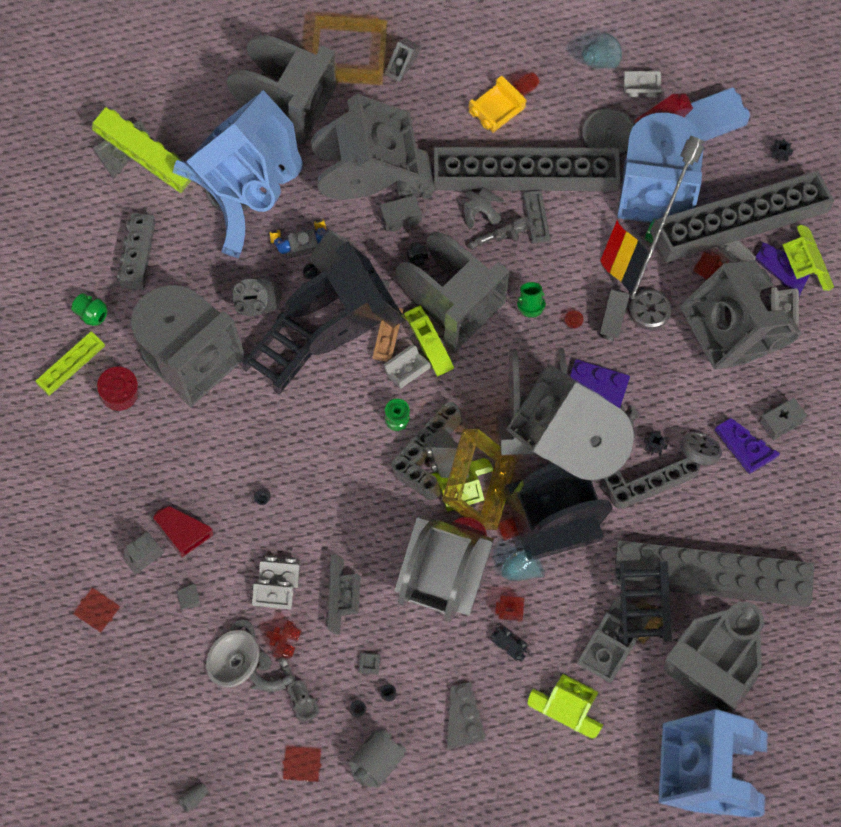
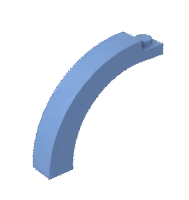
(231, 210)

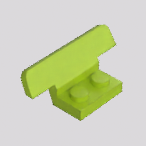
(806, 258)
(472, 490)
(568, 705)

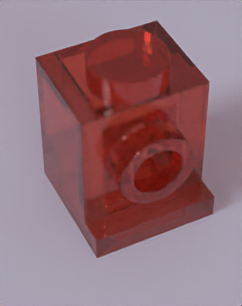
(514, 603)

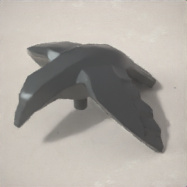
(478, 203)

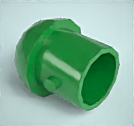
(531, 301)
(91, 311)

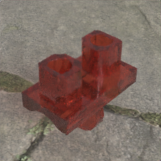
(283, 649)

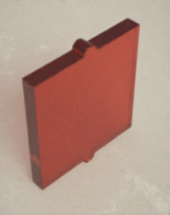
(96, 610)
(302, 764)

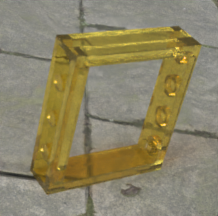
(359, 24)
(501, 476)

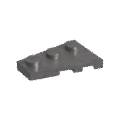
(112, 157)
(464, 718)

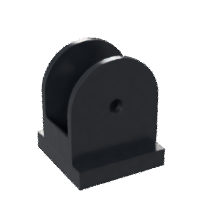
(360, 291)
(555, 511)

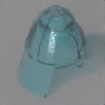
(603, 52)
(519, 568)

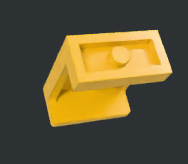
(497, 105)

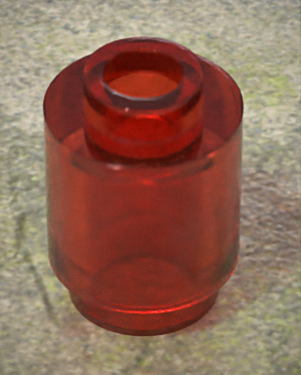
(526, 83)

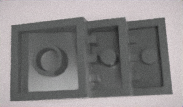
(605, 651)

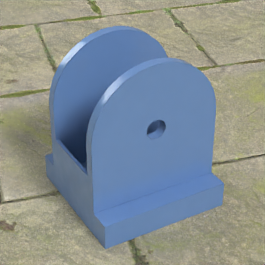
(655, 166)

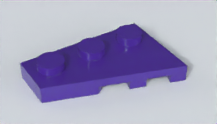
(777, 263)
(603, 381)
(746, 448)

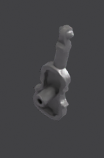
(510, 230)
(305, 707)

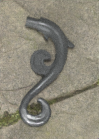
(266, 662)

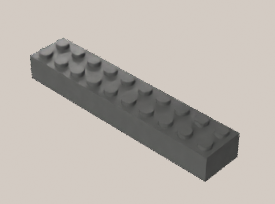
(526, 169)
(742, 216)
(720, 573)

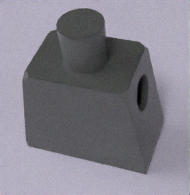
(142, 552)

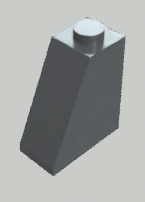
(614, 315)

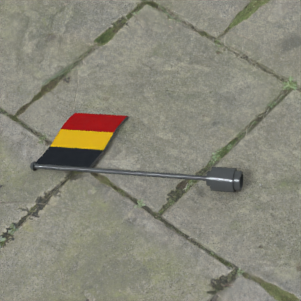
(625, 254)

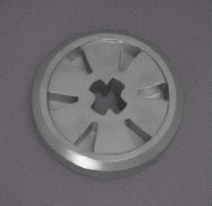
(650, 320)
(700, 448)

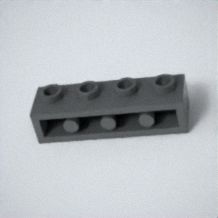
(137, 251)

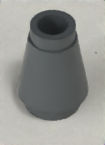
(192, 797)

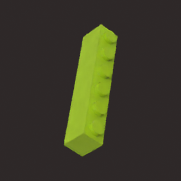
(139, 147)

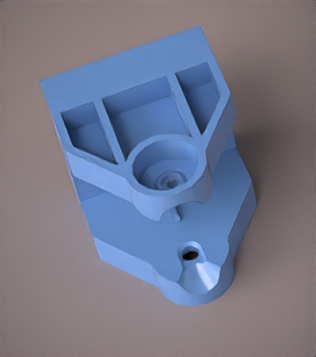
(247, 154)
(709, 783)

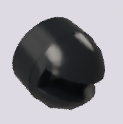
(310, 274)
(263, 499)
(387, 690)
(361, 711)

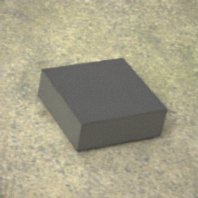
(369, 663)

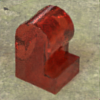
(508, 529)

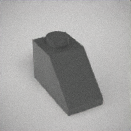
(402, 59)

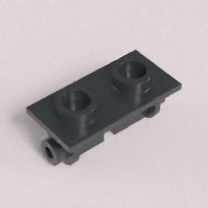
(517, 647)

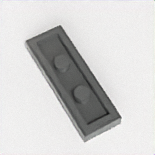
(537, 216)

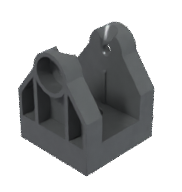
(752, 329)
(720, 656)

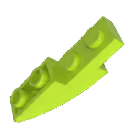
(429, 340)

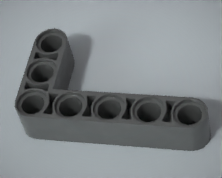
(413, 464)
(645, 483)

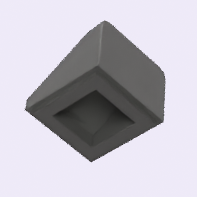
(188, 597)

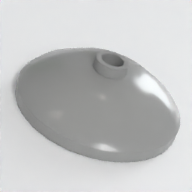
(227, 653)

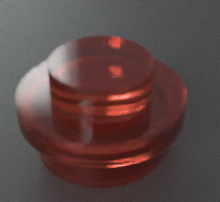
(574, 319)

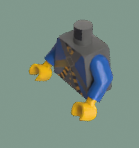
(299, 242)

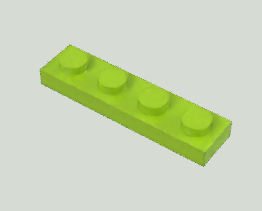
(70, 363)

